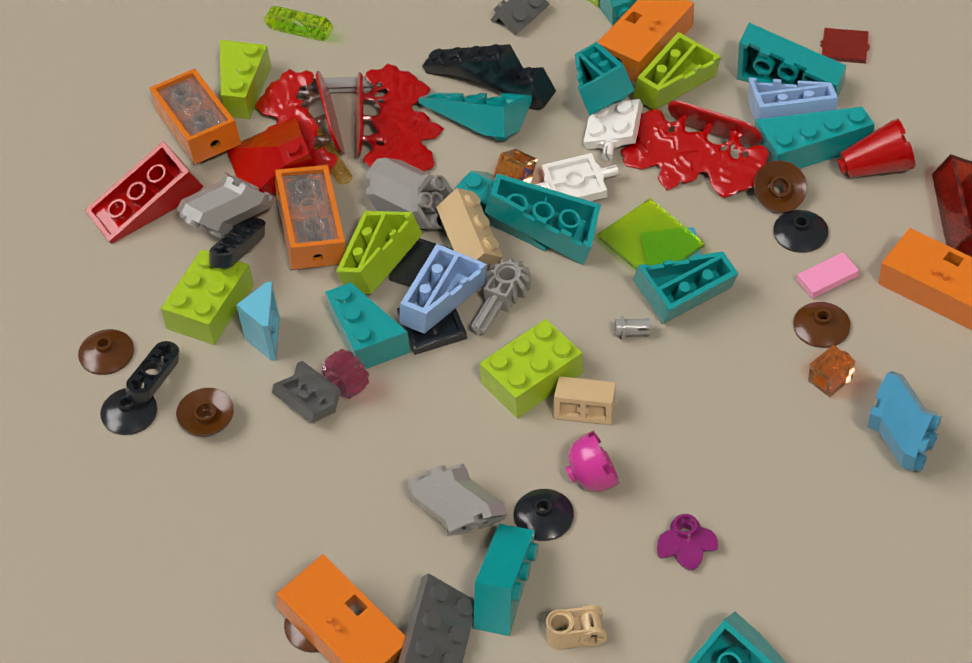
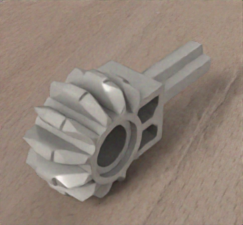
(502, 288)

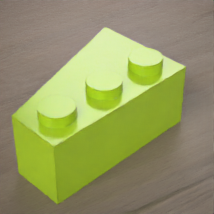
(675, 71)
(243, 75)
(377, 248)

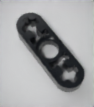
(152, 382)

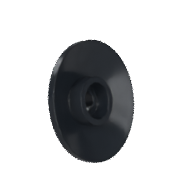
(800, 231)
(127, 419)
(548, 523)

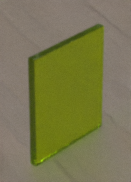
(650, 237)

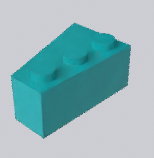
(601, 78)
(684, 284)
(365, 326)
(503, 578)

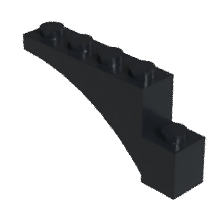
(495, 67)

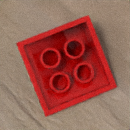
(268, 151)

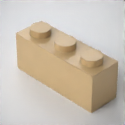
(469, 227)

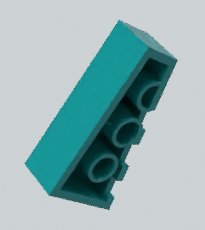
(813, 136)

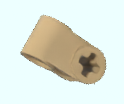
(577, 627)

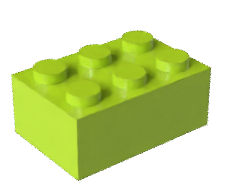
(206, 298)
(530, 367)

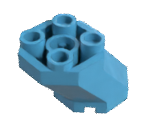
(904, 422)

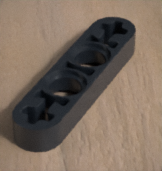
(237, 243)

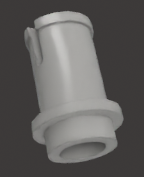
(632, 327)

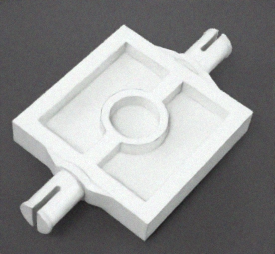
(613, 127)
(578, 177)

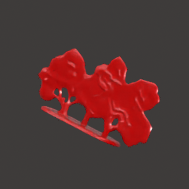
(397, 122)
(687, 154)

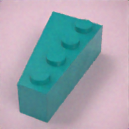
(774, 57)
(545, 215)

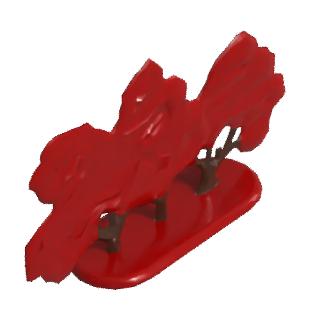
(283, 104)

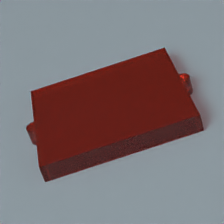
(845, 45)

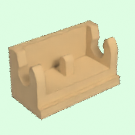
(584, 400)

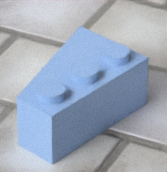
(780, 99)
(440, 288)

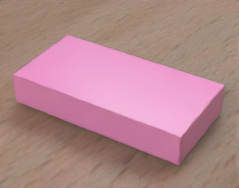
(827, 275)

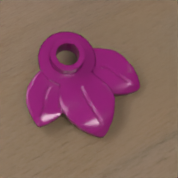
(689, 545)

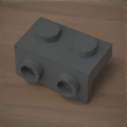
(518, 13)
(308, 393)

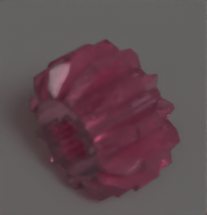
(346, 373)

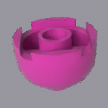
(591, 464)

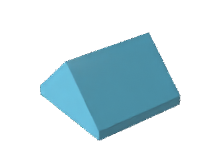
(261, 320)

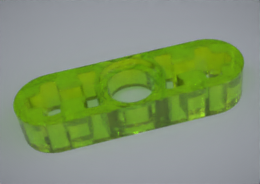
(313, 27)

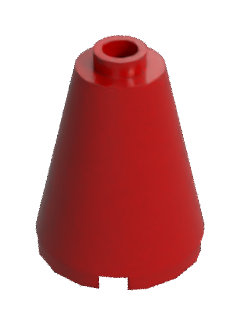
(879, 153)

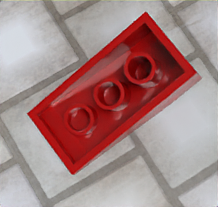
(143, 194)

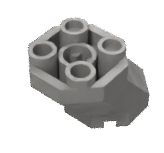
(404, 188)
(224, 205)
(456, 500)

